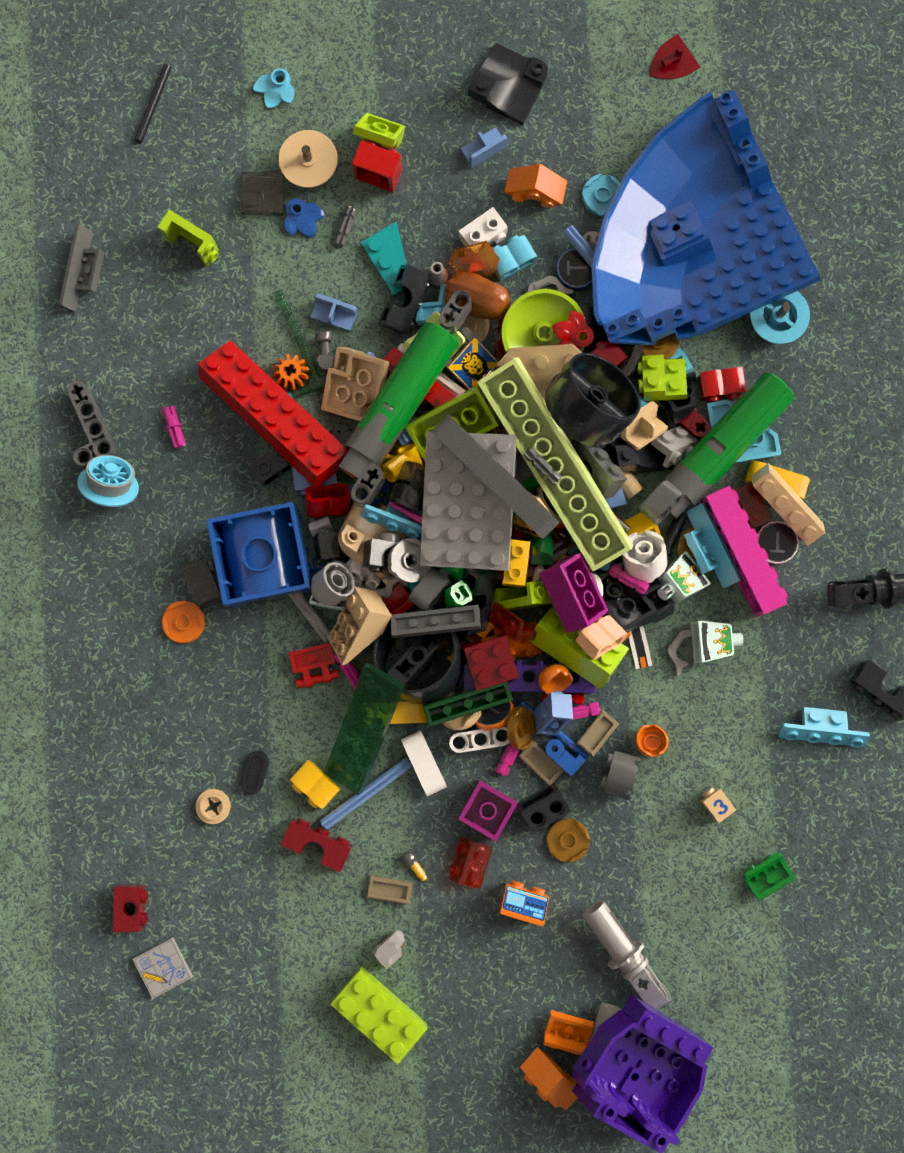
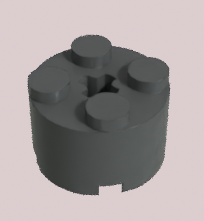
(621, 774)

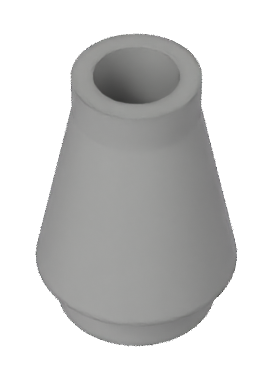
(437, 278)

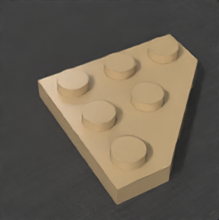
(541, 361)

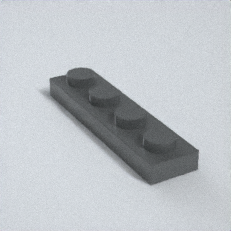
(435, 621)

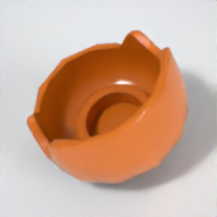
(554, 678)
(651, 741)

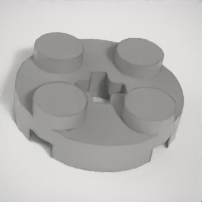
(398, 564)

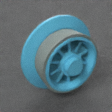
(108, 481)

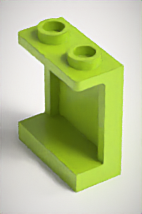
(174, 225)
(520, 598)

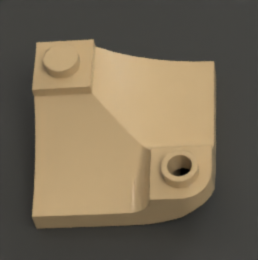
(353, 383)
(360, 532)

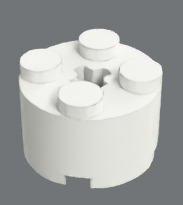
(647, 557)

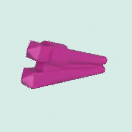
(414, 516)

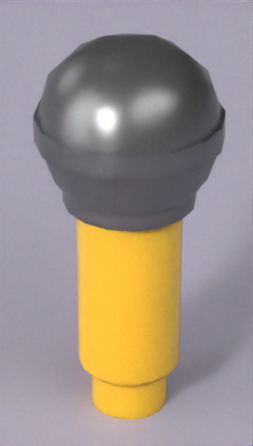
(409, 858)

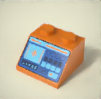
(524, 903)

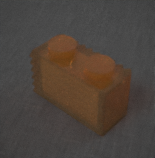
(475, 258)

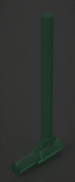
(318, 379)

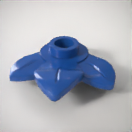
(303, 220)

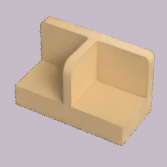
(644, 427)

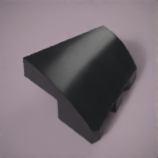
(682, 408)

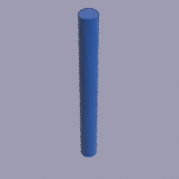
(561, 736)

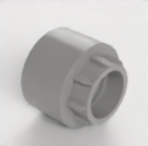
(332, 584)

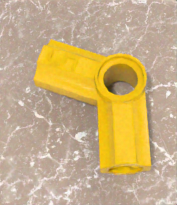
(402, 453)

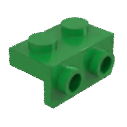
(768, 876)

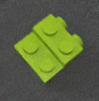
(380, 130)
(662, 378)

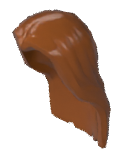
(487, 297)

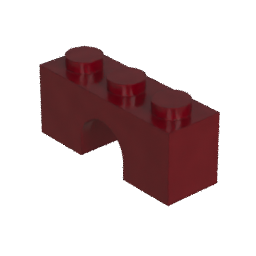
(335, 850)

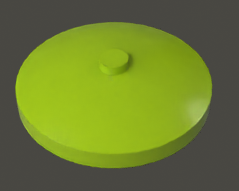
(532, 317)

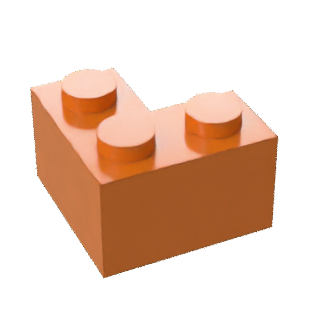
(536, 183)
(550, 1079)

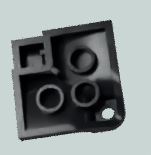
(508, 83)
(642, 460)
(630, 607)

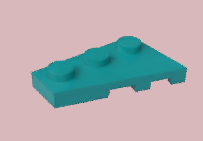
(386, 255)

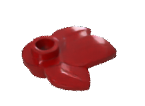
(569, 330)

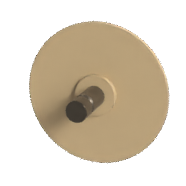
(308, 159)

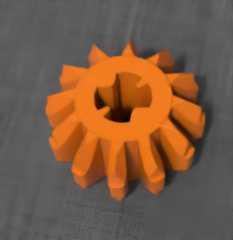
(288, 365)

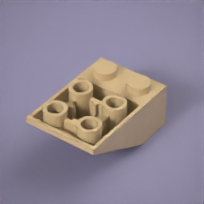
(358, 624)

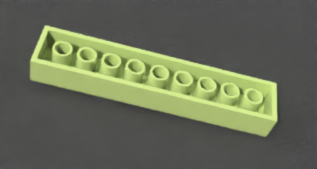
(575, 494)

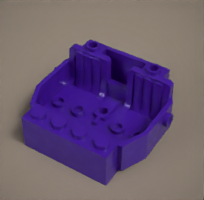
(663, 1082)

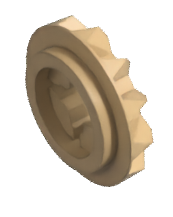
(203, 803)

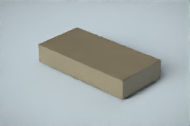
(597, 733)
(541, 763)
(389, 889)

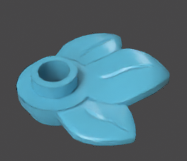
(274, 91)

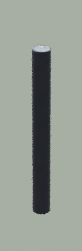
(153, 103)

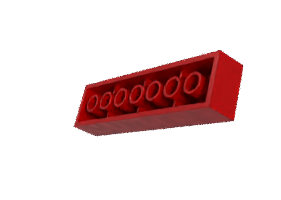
(272, 413)

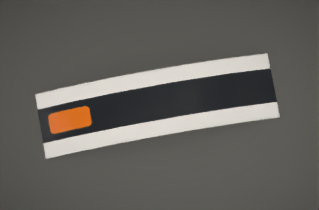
(640, 648)

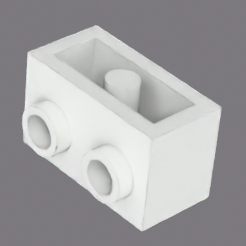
(485, 227)

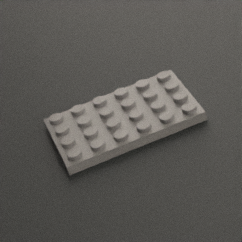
(461, 515)

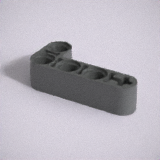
(89, 423)

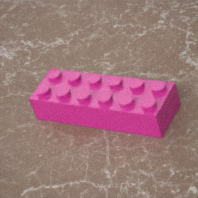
(757, 578)

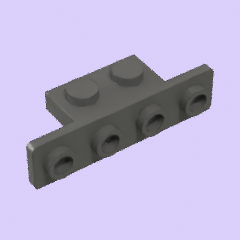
(82, 269)

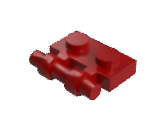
(313, 658)

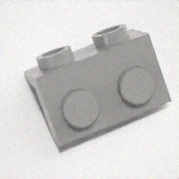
(675, 445)

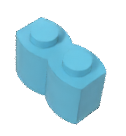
(514, 256)

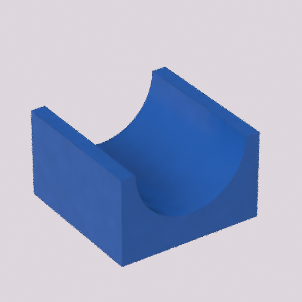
(259, 554)

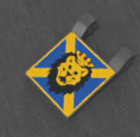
(471, 361)

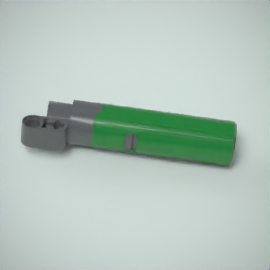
(719, 448)

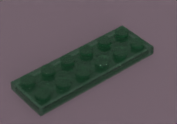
(363, 728)

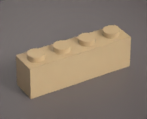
(788, 504)

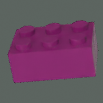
(574, 592)

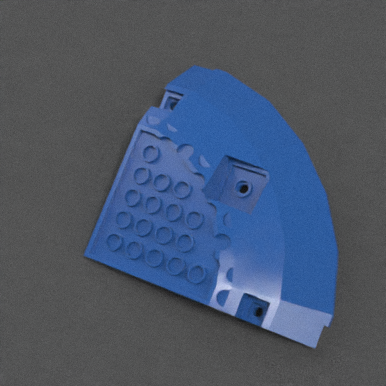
(732, 240)

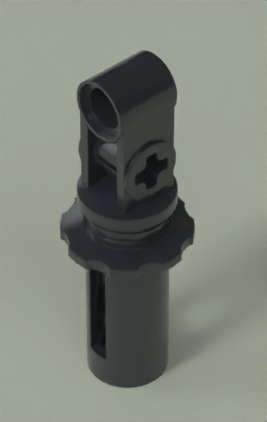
(881, 589)

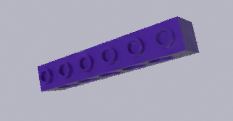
(520, 685)

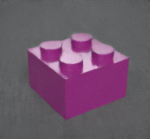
(487, 810)

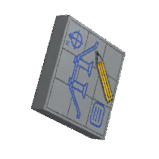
(162, 967)

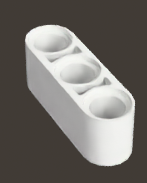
(470, 744)
(423, 763)

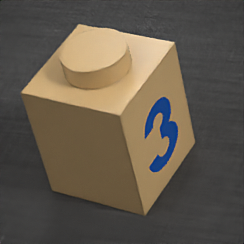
(717, 804)

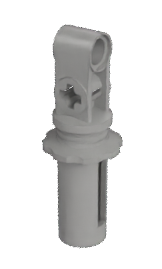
(626, 955)

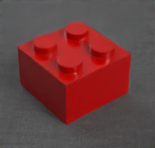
(377, 166)

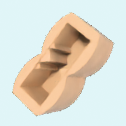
(601, 637)

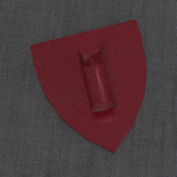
(673, 60)

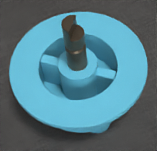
(782, 319)

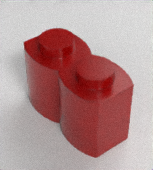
(722, 384)
(327, 500)

